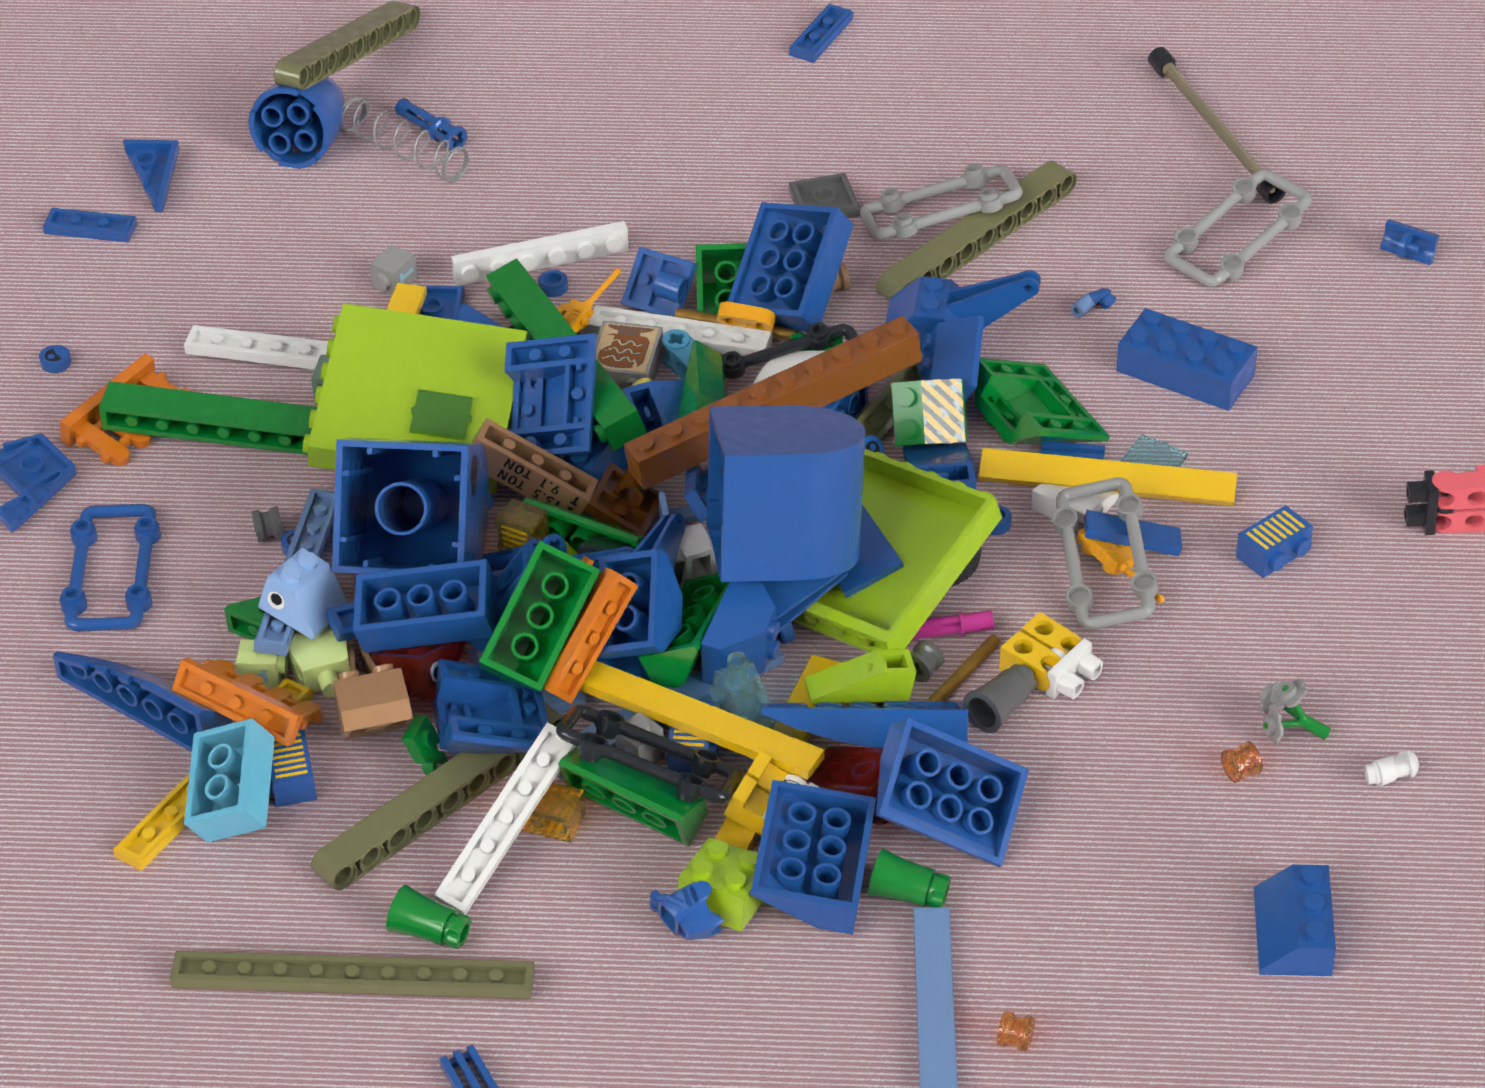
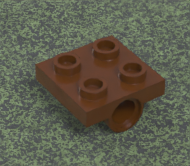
(622, 501)

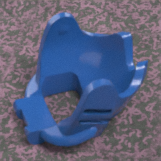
(687, 911)

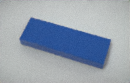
(821, 33)
(90, 225)
(1114, 530)

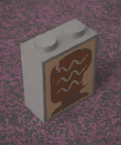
(629, 351)

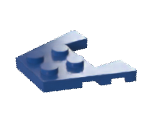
(35, 473)

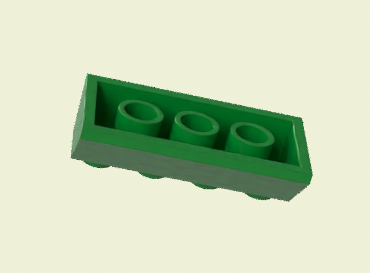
(578, 527)
(699, 605)
(539, 617)
(635, 796)

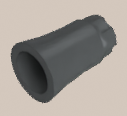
(999, 697)

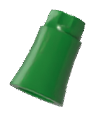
(907, 881)
(427, 919)

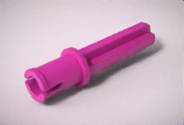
(956, 624)

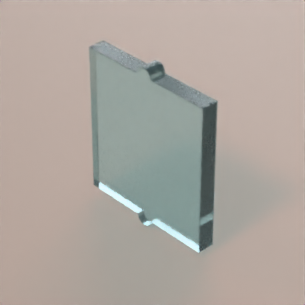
(1154, 452)

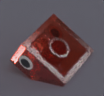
(420, 664)

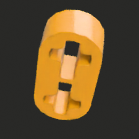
(745, 316)

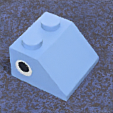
(302, 593)

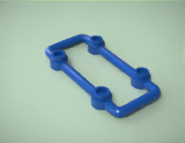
(138, 596)

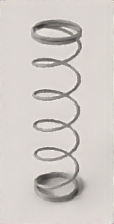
(364, 112)

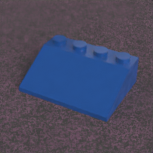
(792, 262)
(949, 790)
(814, 854)

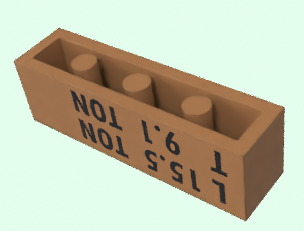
(533, 469)

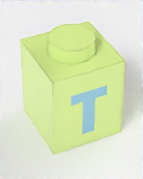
(265, 665)

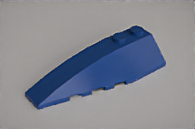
(138, 696)
(865, 723)

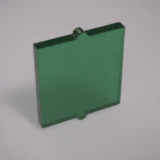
(441, 415)

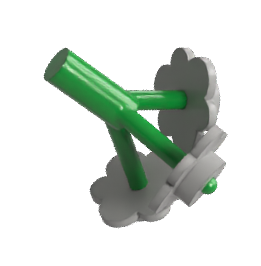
(1287, 697)

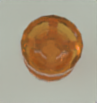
(1241, 761)
(1015, 1031)

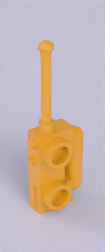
(578, 312)
(1113, 556)

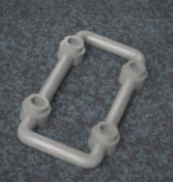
(973, 178)
(1243, 192)
(1143, 582)

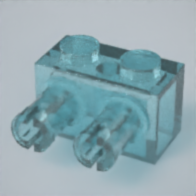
(740, 690)

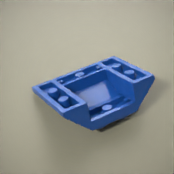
(554, 392)
(484, 711)

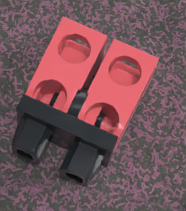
(1448, 502)

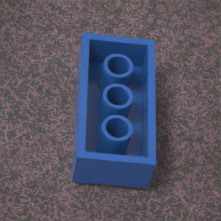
(1186, 359)
(425, 605)

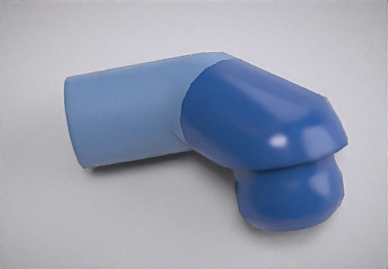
(1090, 299)

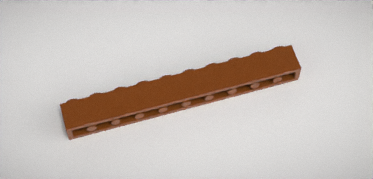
(809, 383)

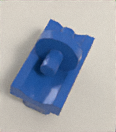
(1409, 242)

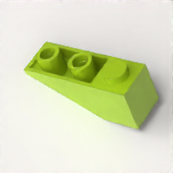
(869, 678)

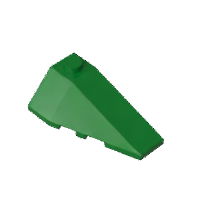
(703, 379)

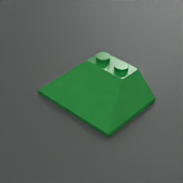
(1032, 405)

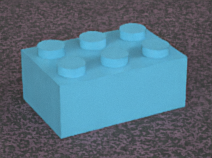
(229, 780)

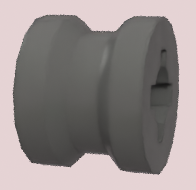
(267, 524)
(926, 659)

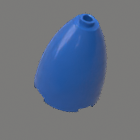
(298, 117)

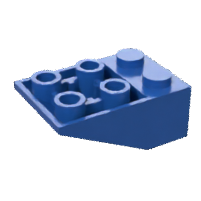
(656, 401)
(946, 460)

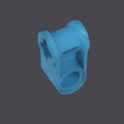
(677, 353)

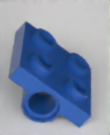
(658, 282)

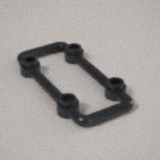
(817, 338)
(687, 784)

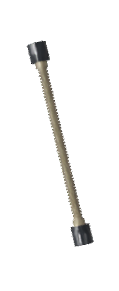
(1164, 65)

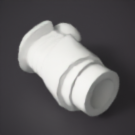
(1390, 768)

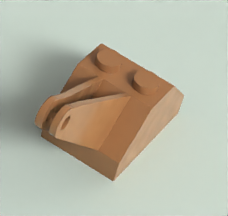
(371, 700)

